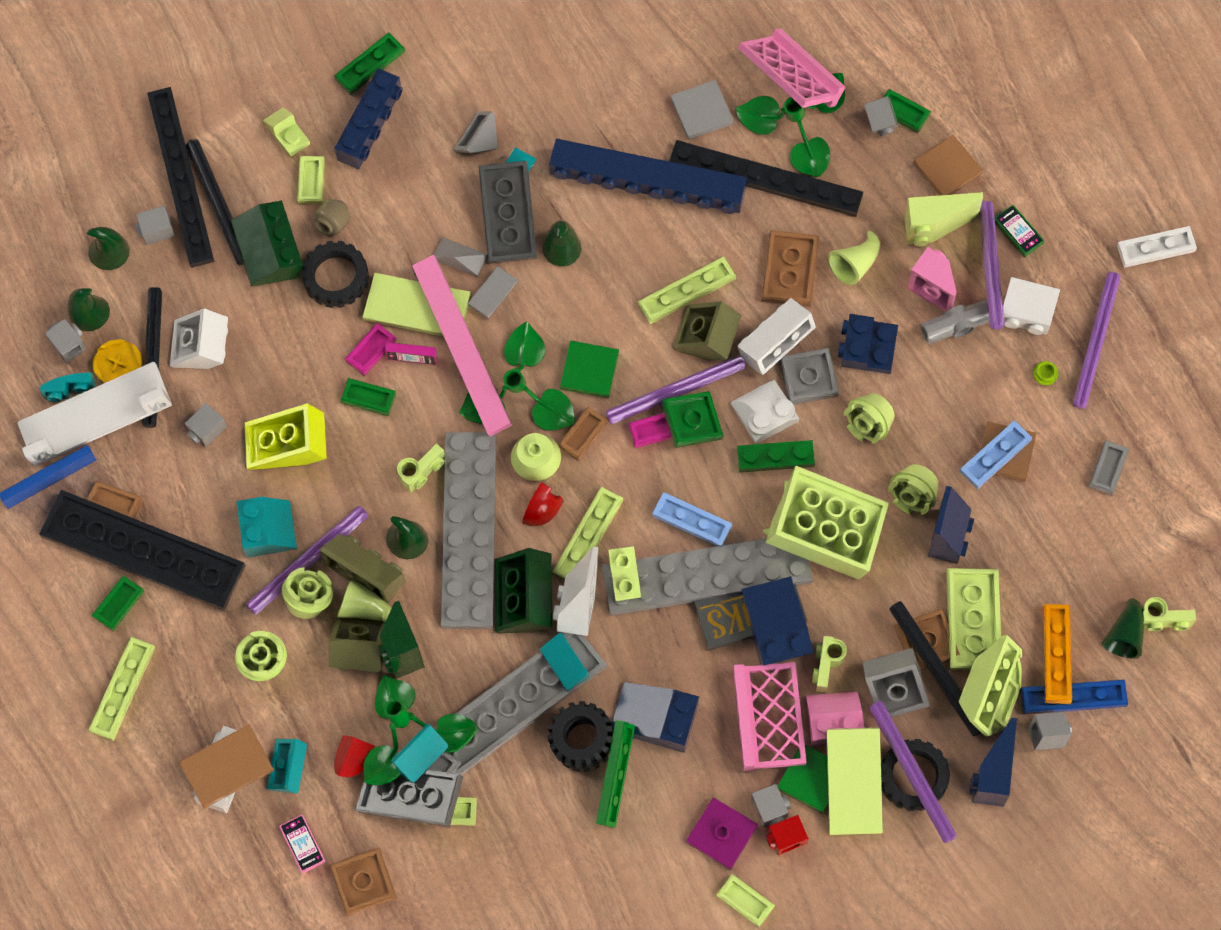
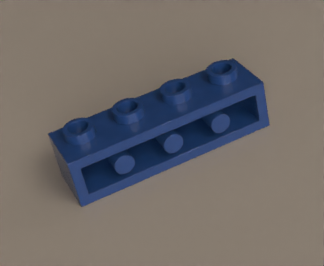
(368, 119)

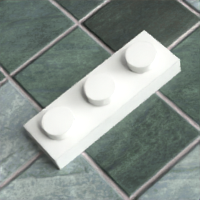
(1156, 246)

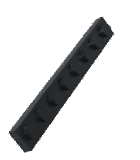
(180, 177)
(771, 178)

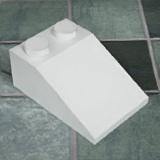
(577, 596)

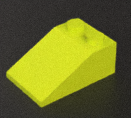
(286, 438)

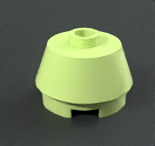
(869, 417)
(536, 457)
(914, 489)
(307, 593)
(260, 656)

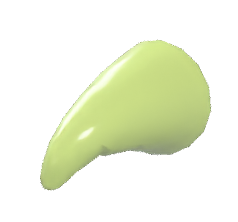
(853, 262)
(363, 604)

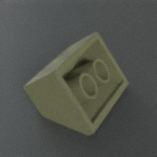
(353, 562)

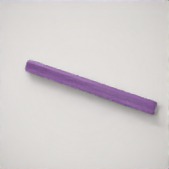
(991, 265)
(1096, 340)
(675, 389)
(306, 560)
(913, 772)

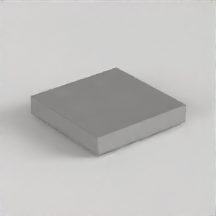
(701, 109)
(809, 376)

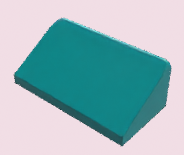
(564, 662)
(419, 753)
(288, 765)

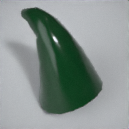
(562, 244)
(108, 249)
(87, 310)
(406, 538)
(1127, 633)

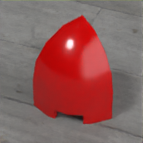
(542, 506)
(351, 756)

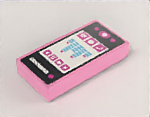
(302, 844)

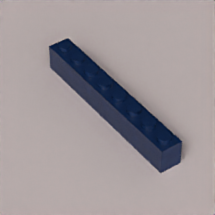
(647, 176)

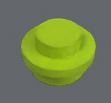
(1045, 373)

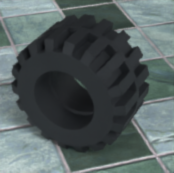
(570, 718)

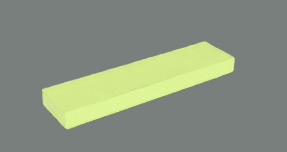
(686, 290)
(589, 530)
(122, 688)

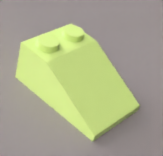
(937, 216)

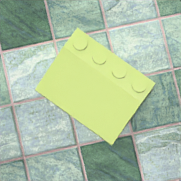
(828, 523)

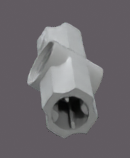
(956, 322)

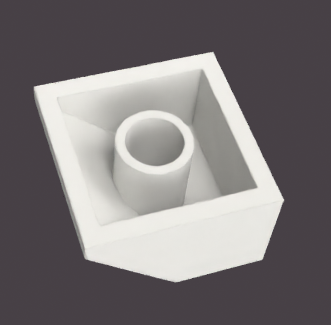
(1029, 306)
(199, 340)

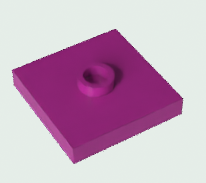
(721, 833)

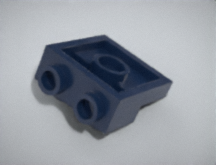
(868, 344)

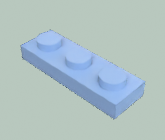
(995, 454)
(692, 520)

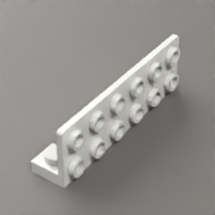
(94, 414)

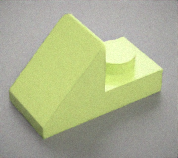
(286, 131)

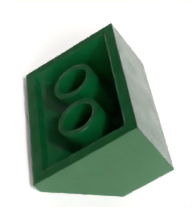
(267, 244)
(523, 592)
(399, 645)

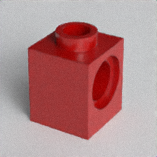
(787, 835)

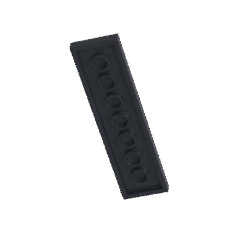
(142, 550)

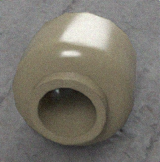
(331, 217)

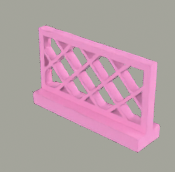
(805, 70)
(746, 713)

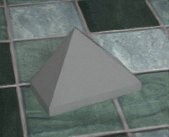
(479, 134)
(460, 257)

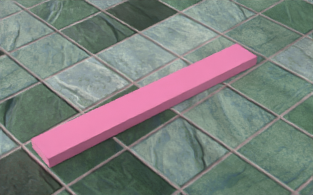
(462, 346)

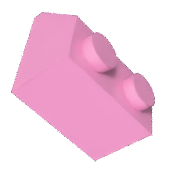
(933, 279)
(832, 712)

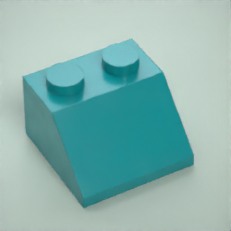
(266, 526)

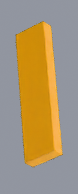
(1057, 654)

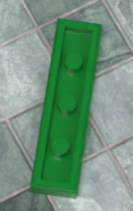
(615, 774)

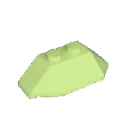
(993, 686)

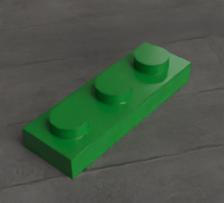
(775, 456)

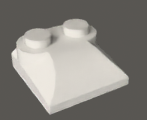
(765, 411)

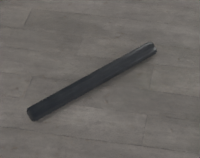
(214, 194)
(152, 345)
(931, 661)

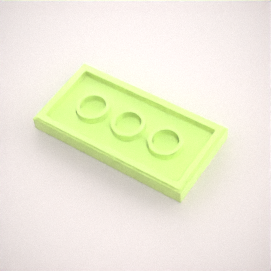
(404, 304)
(972, 614)
(854, 781)

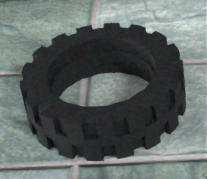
(338, 297)
(919, 748)

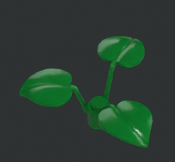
(760, 117)
(527, 348)
(392, 703)

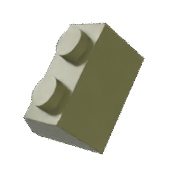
(707, 330)
(355, 645)

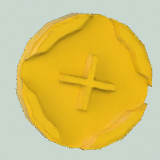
(116, 359)

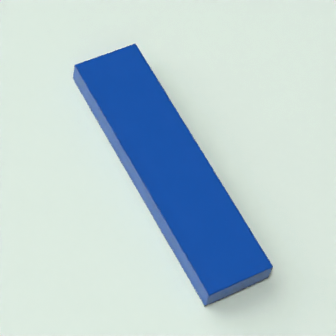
(47, 476)
(1084, 697)

